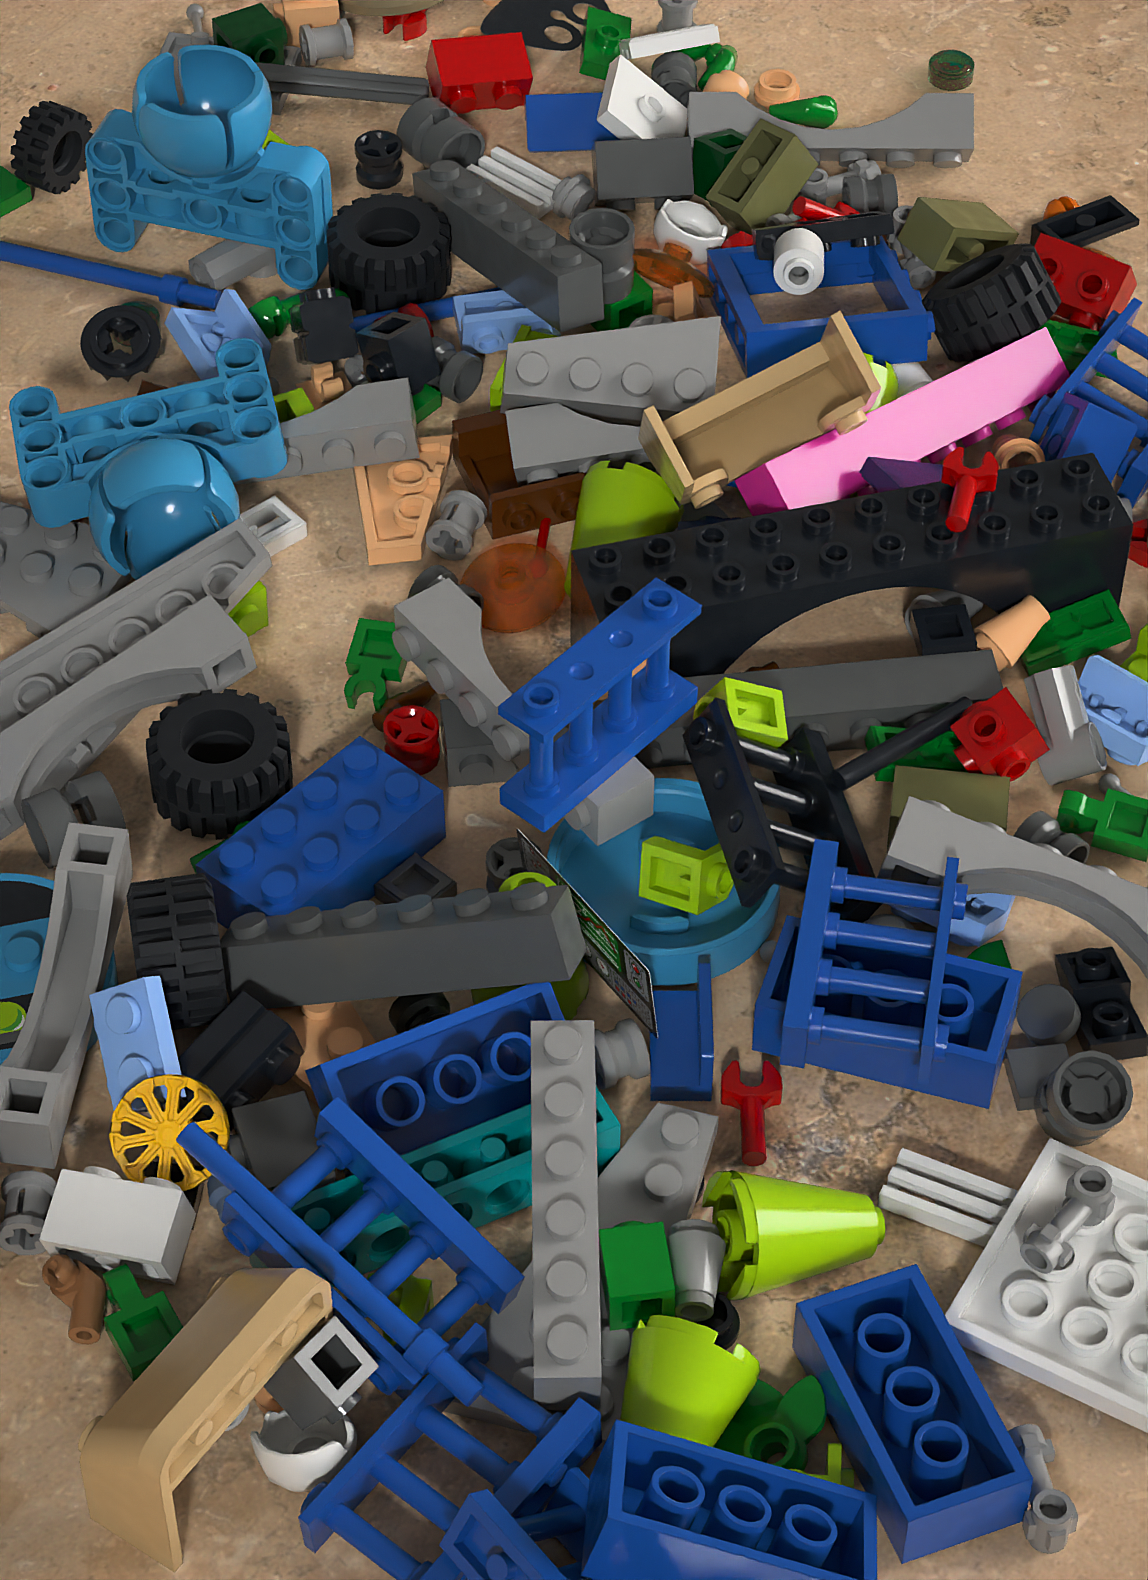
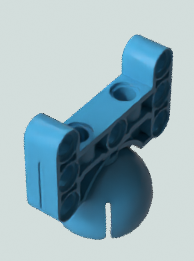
(206, 164)
(151, 459)

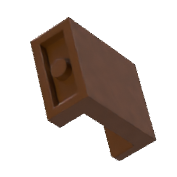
(487, 470)

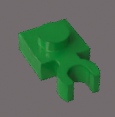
(372, 662)

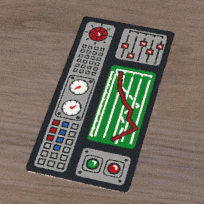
(605, 950)

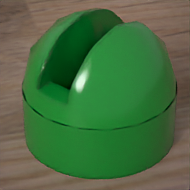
(270, 316)

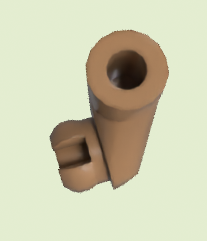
(81, 1292)

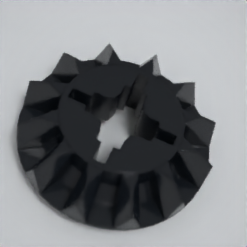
(124, 323)

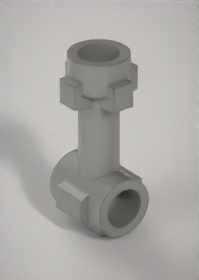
(821, 186)
(919, 272)
(1087, 1205)
(1052, 1511)

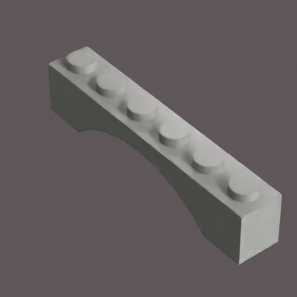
(930, 130)
(358, 429)
(558, 442)
(444, 640)
(180, 658)
(1010, 866)
(49, 1053)
(565, 1215)

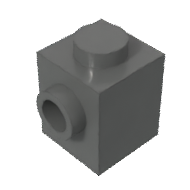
(322, 1375)

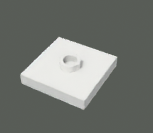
(637, 106)

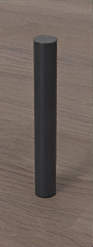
(899, 745)

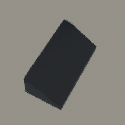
(1087, 223)

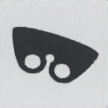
(532, 19)

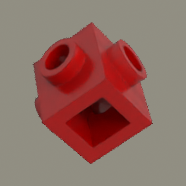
(997, 737)

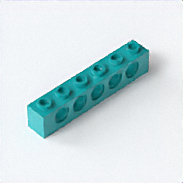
(477, 1171)

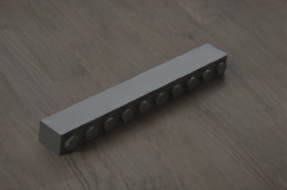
(826, 698)

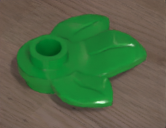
(777, 1423)

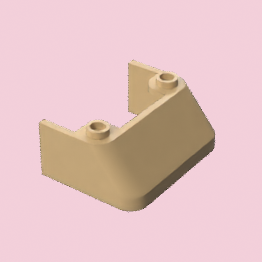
(762, 416)
(190, 1398)

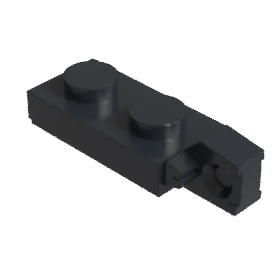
(860, 229)

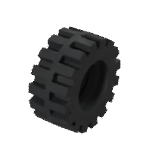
(51, 147)

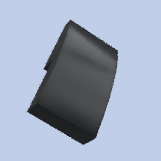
(1103, 996)

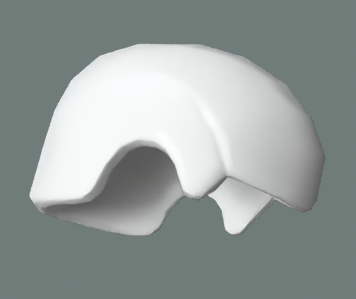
(690, 227)
(306, 1457)

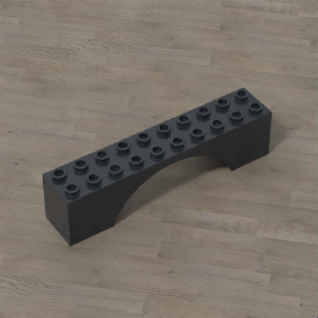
(1040, 534)

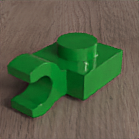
(1117, 822)
(140, 1324)

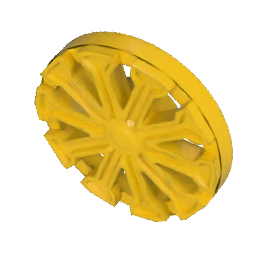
(164, 1128)

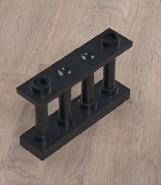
(801, 790)

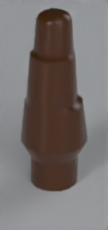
(417, 696)

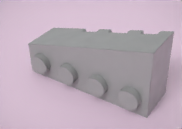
(616, 371)

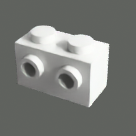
(119, 1222)

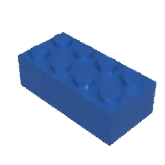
(327, 837)
(975, 1001)
(442, 1072)
(911, 1413)
(709, 1514)

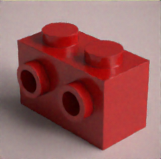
(479, 72)
(1085, 281)

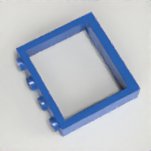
(889, 336)

